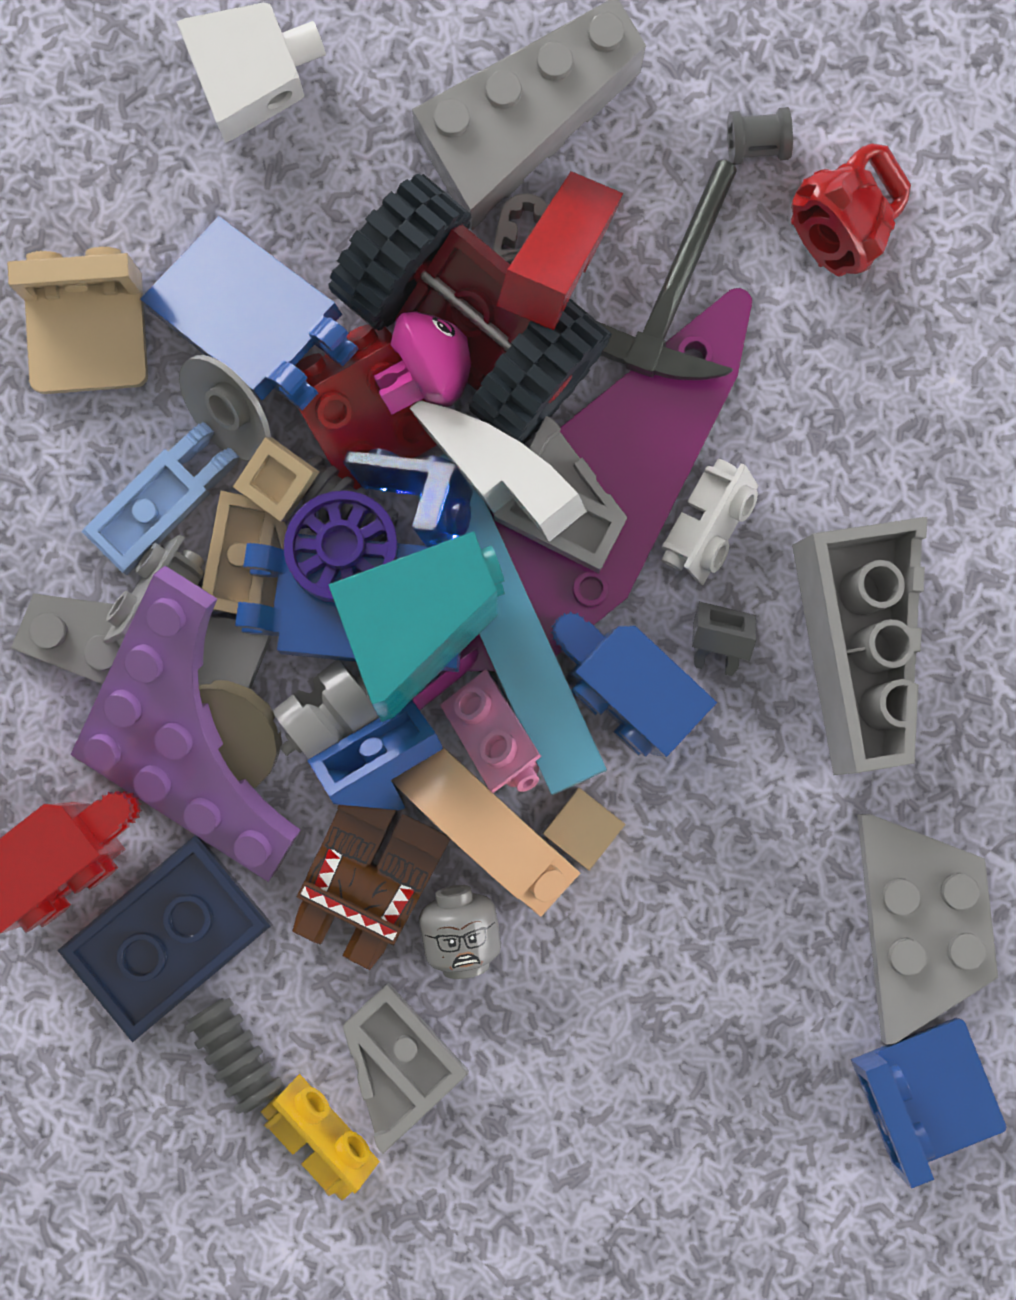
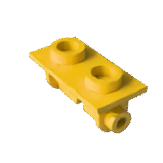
(339, 1157)

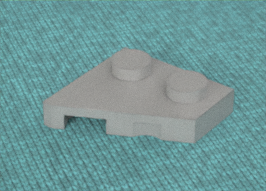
(593, 533)
(398, 1064)

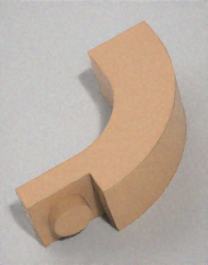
(487, 830)

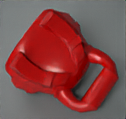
(845, 213)

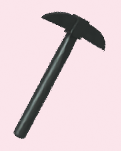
(648, 350)

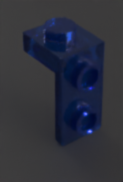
(444, 493)

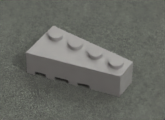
(524, 107)
(864, 638)

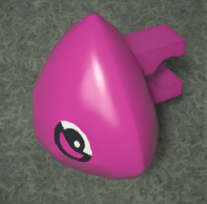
(432, 364)

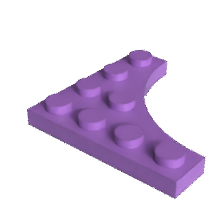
(162, 740)

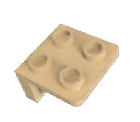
(82, 320)

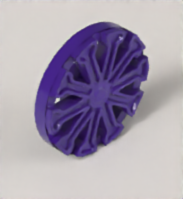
(339, 542)

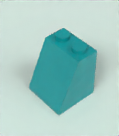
(417, 616)

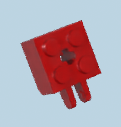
(59, 853)

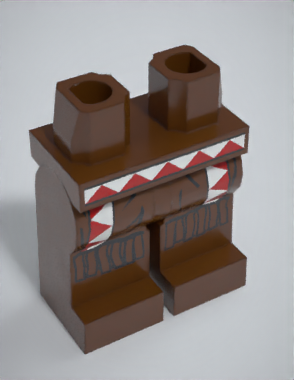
(356, 890)

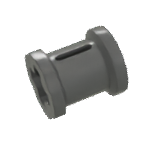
(759, 135)

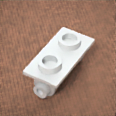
(725, 498)

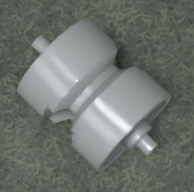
(326, 714)

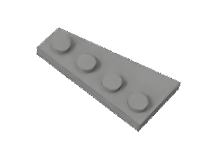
(73, 632)

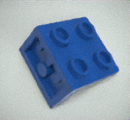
(928, 1097)

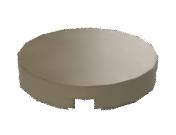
(245, 728)

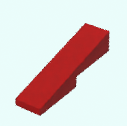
(558, 250)

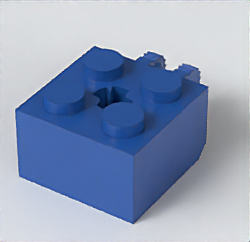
(631, 683)

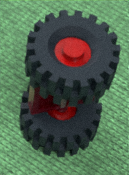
(427, 261)

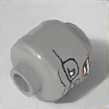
(460, 932)

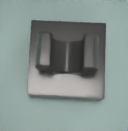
(725, 633)

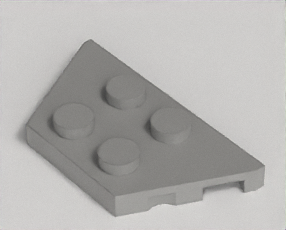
(924, 924)

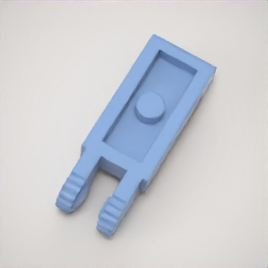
(157, 500)

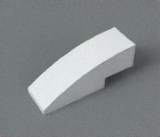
(502, 468)

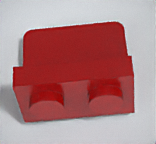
(349, 407)

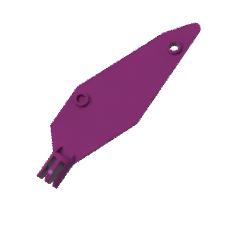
(641, 448)

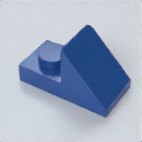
(364, 763)

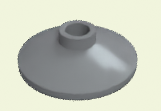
(225, 404)

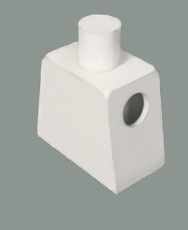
(248, 63)

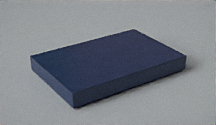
(165, 937)

